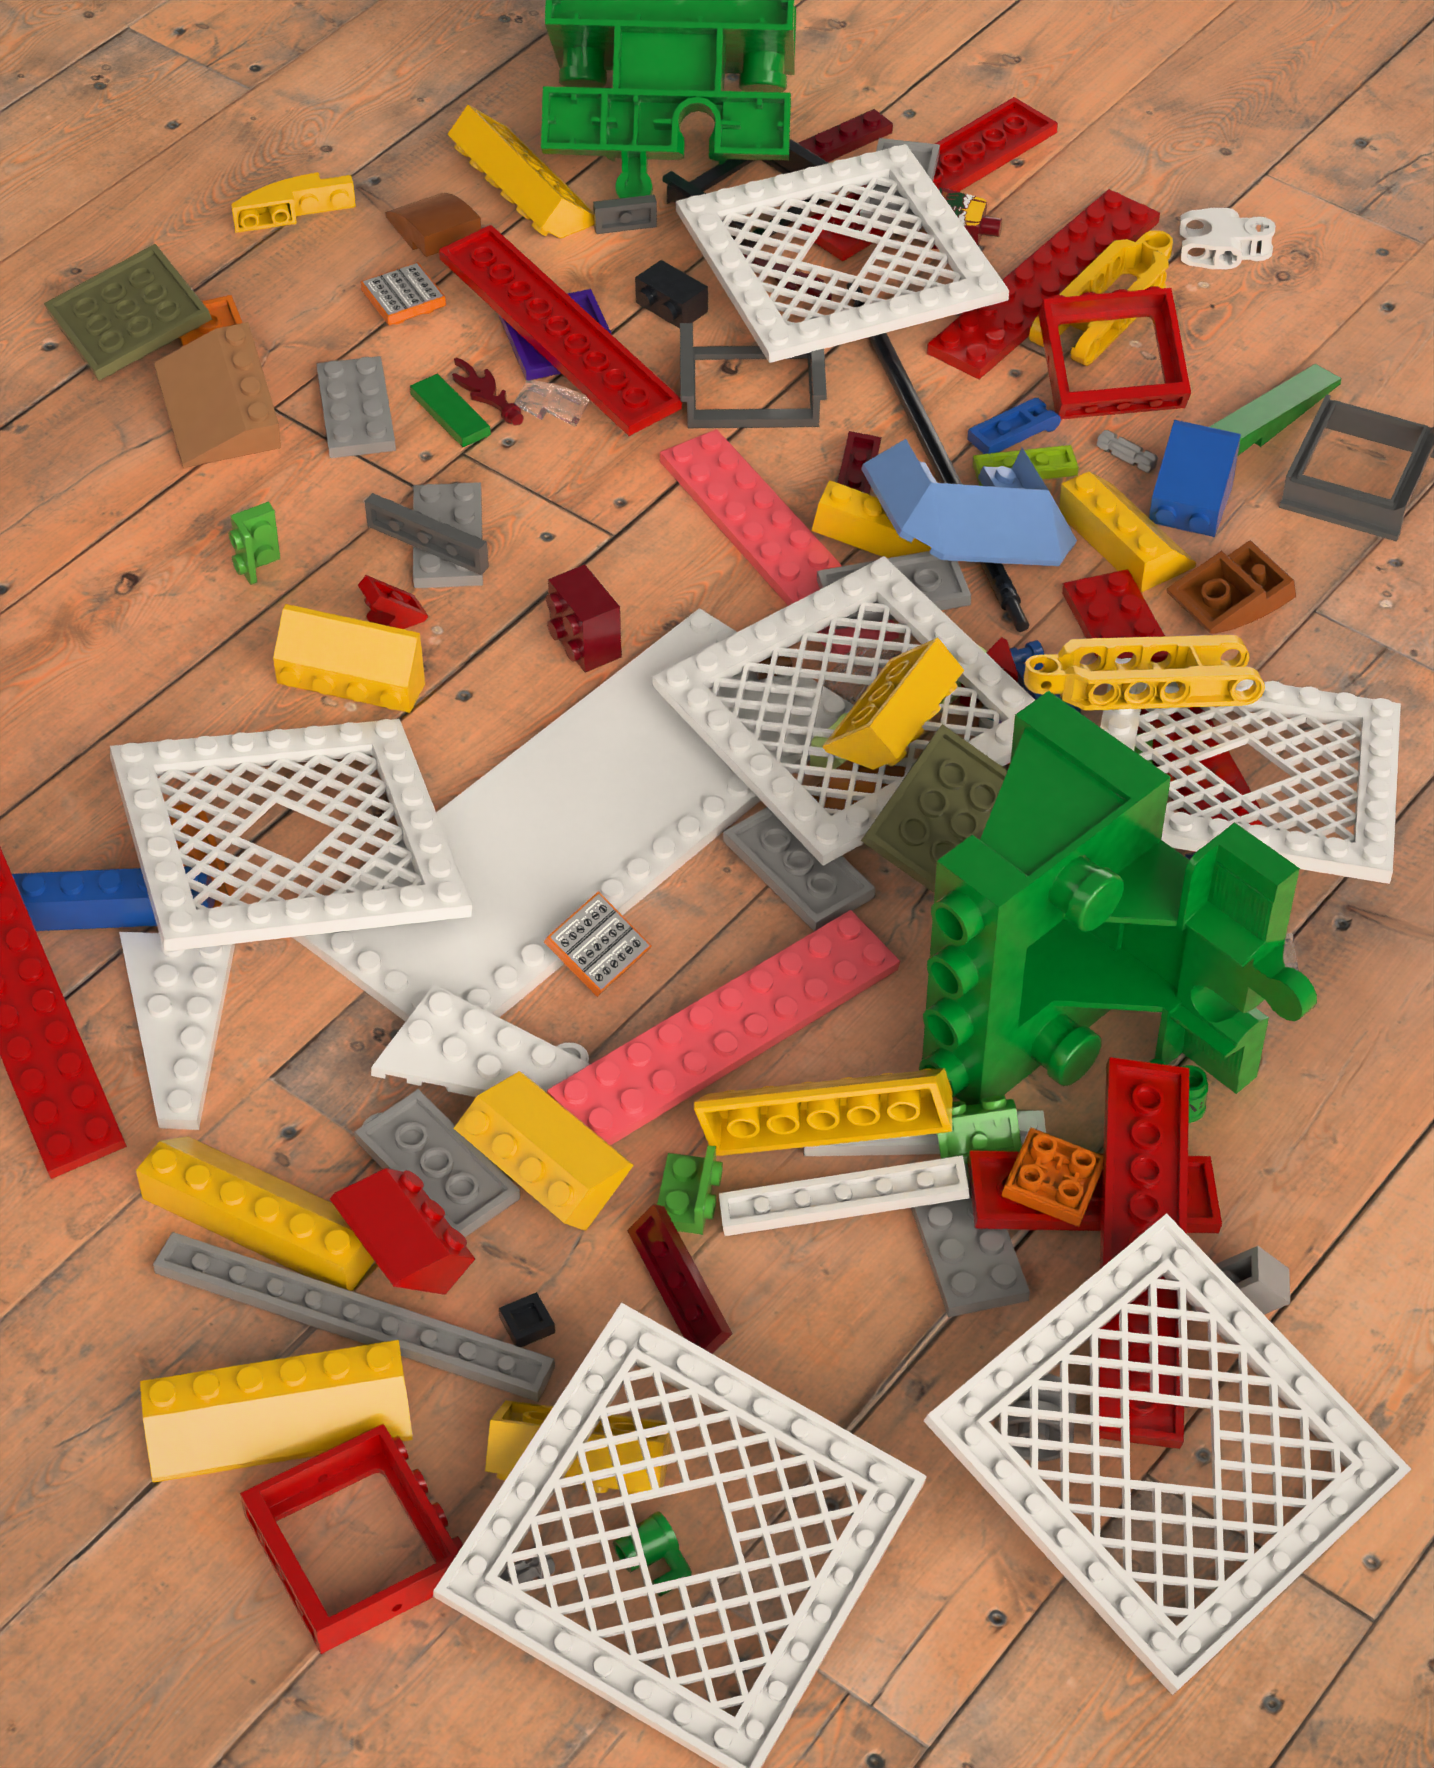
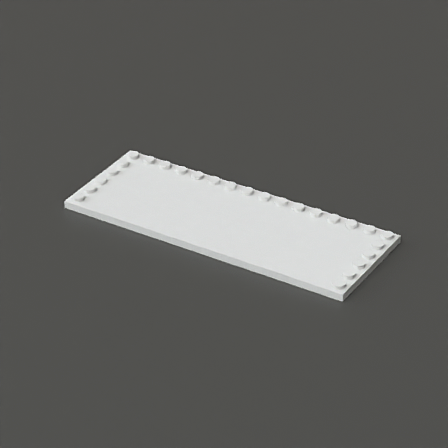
(584, 807)

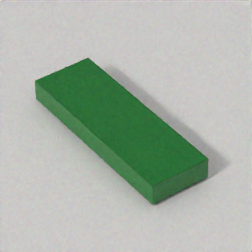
(450, 410)

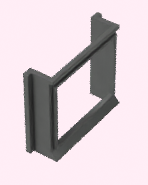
(746, 417)
(1350, 506)

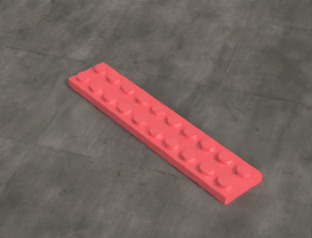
(755, 521)
(726, 1028)

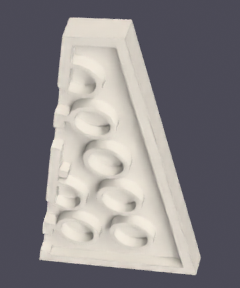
(178, 1019)
(469, 1049)

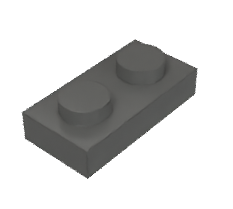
(625, 214)

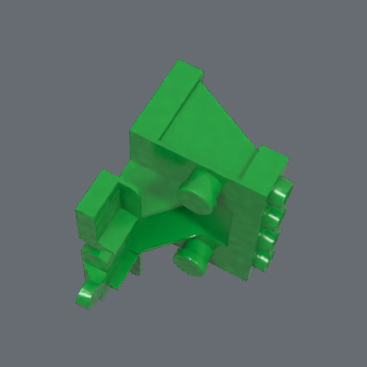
(664, 66)
(1090, 912)

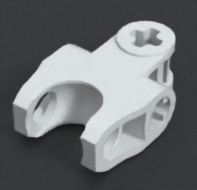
(1225, 238)

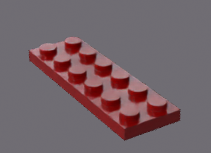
(991, 1170)

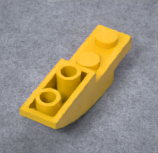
(296, 196)

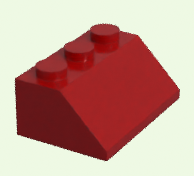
(404, 1231)

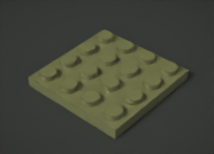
(127, 311)
(936, 806)

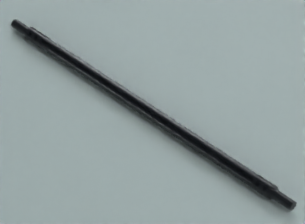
(995, 572)

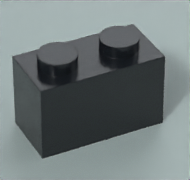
(671, 294)

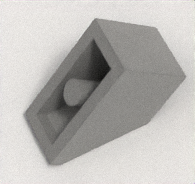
(1259, 1278)

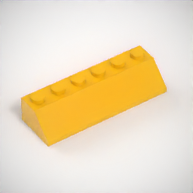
(520, 175)
(827, 1112)
(253, 1210)
(272, 1409)

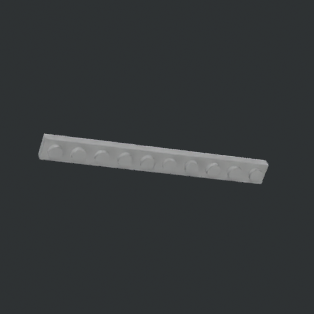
(355, 1316)

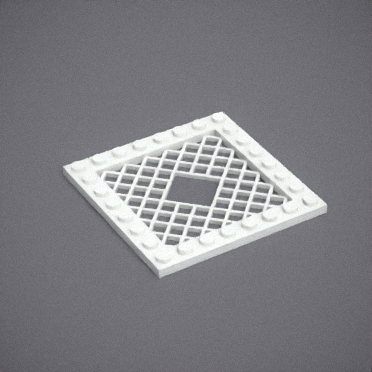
(973, 276)
(823, 830)
(1361, 855)
(185, 924)
(631, 1339)
(1167, 1649)

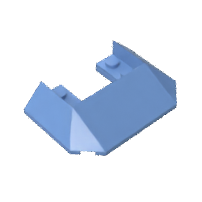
(1000, 522)

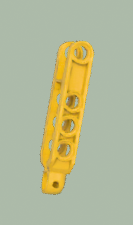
(1140, 258)
(1191, 662)

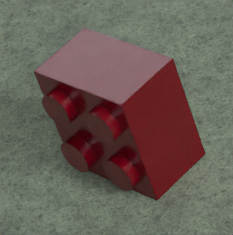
(584, 618)

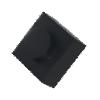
(527, 1320)

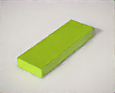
(1048, 461)

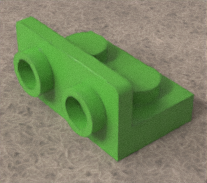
(254, 540)
(981, 1128)
(688, 1189)

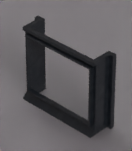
(799, 159)

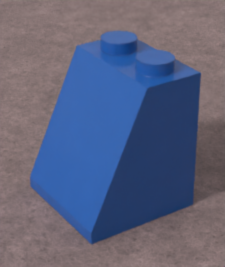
(1195, 478)

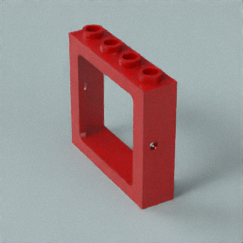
(1120, 304)
(323, 1476)

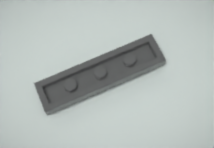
(427, 534)

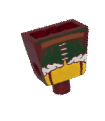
(972, 214)

